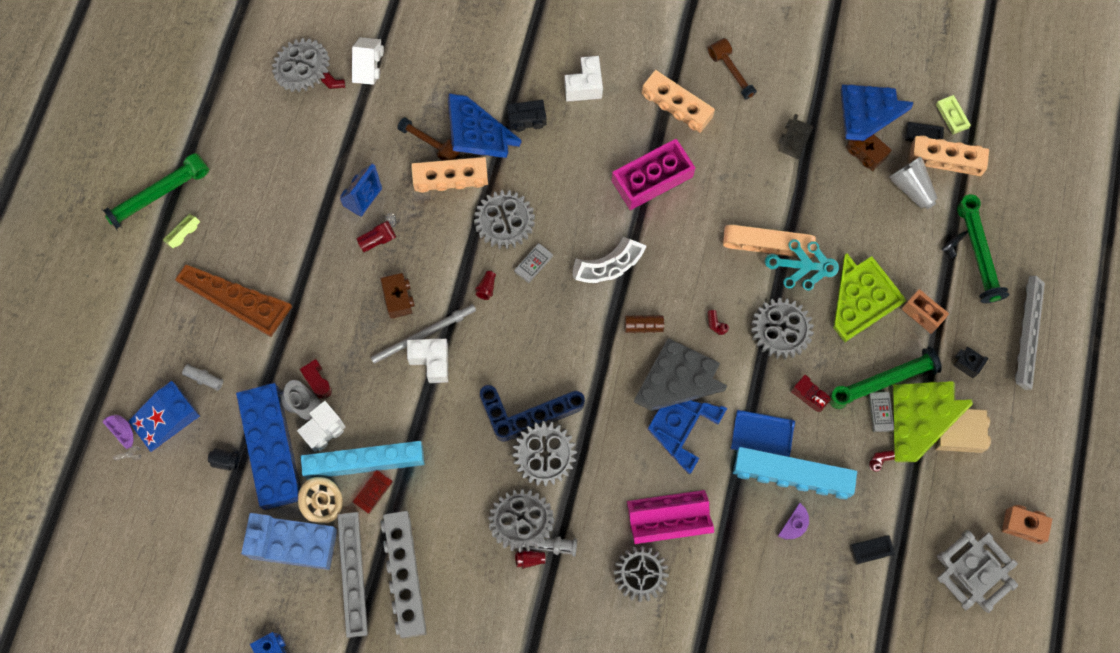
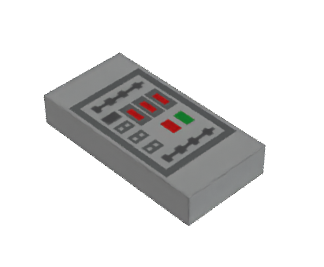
(533, 263)
(881, 412)

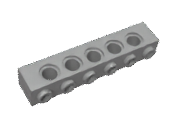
(417, 625)

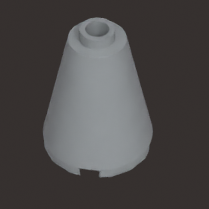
(916, 183)

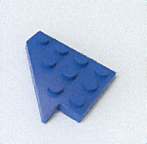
(869, 109)
(476, 130)

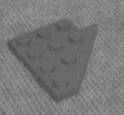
(678, 377)

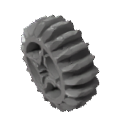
(632, 574)

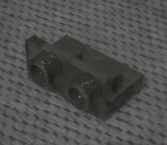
(796, 137)

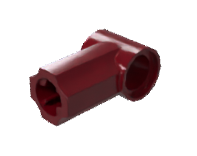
(379, 235)

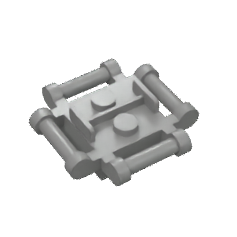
(976, 571)

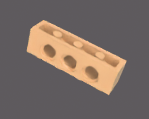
(658, 82)
(956, 162)
(441, 169)

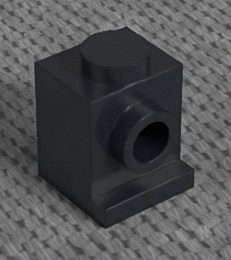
(970, 368)

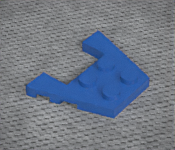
(674, 425)

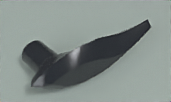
(953, 242)

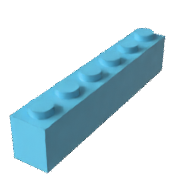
(362, 460)
(795, 472)

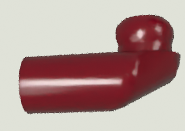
(331, 83)
(715, 325)
(878, 459)

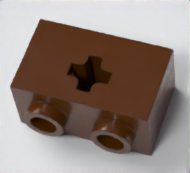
(876, 153)
(391, 287)

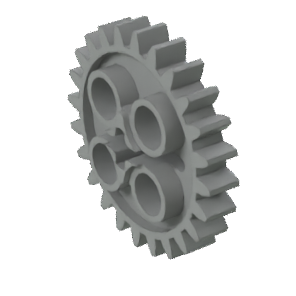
(301, 65)
(521, 214)
(784, 312)
(526, 454)
(521, 520)

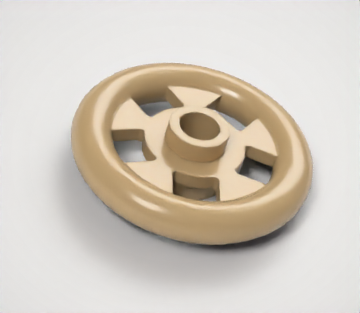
(331, 490)

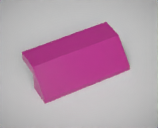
(670, 517)

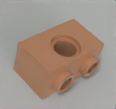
(925, 311)
(1039, 524)

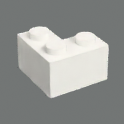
(365, 55)
(587, 84)
(434, 354)
(322, 427)

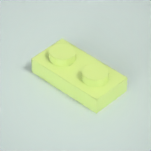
(953, 114)
(177, 235)

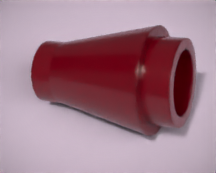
(486, 286)
(529, 558)

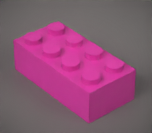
(653, 174)

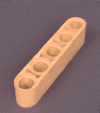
(766, 240)

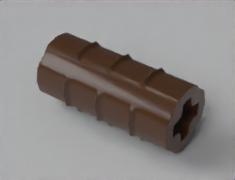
(644, 323)

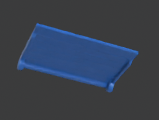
(763, 433)

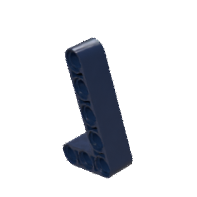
(527, 415)

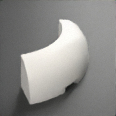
(610, 266)

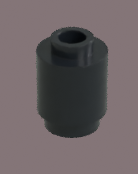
(223, 459)

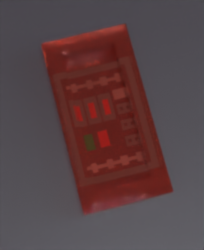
(372, 492)

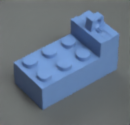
(289, 542)

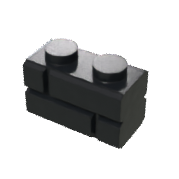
(527, 115)

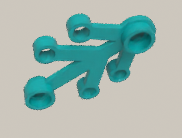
(805, 265)

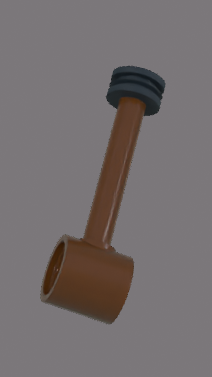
(720, 51)
(445, 150)

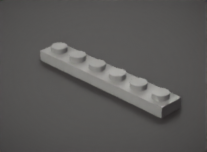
(1030, 333)
(352, 575)

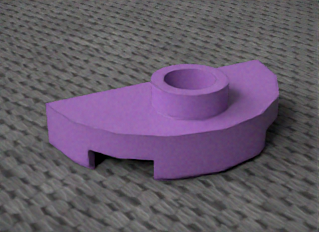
(120, 429)
(796, 524)

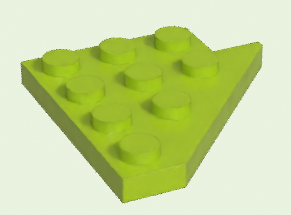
(863, 297)
(923, 416)

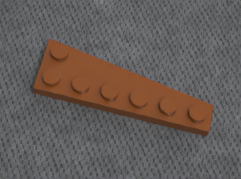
(248, 305)

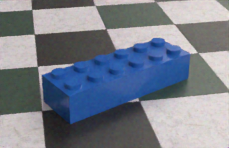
(269, 446)

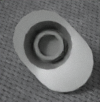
(299, 399)

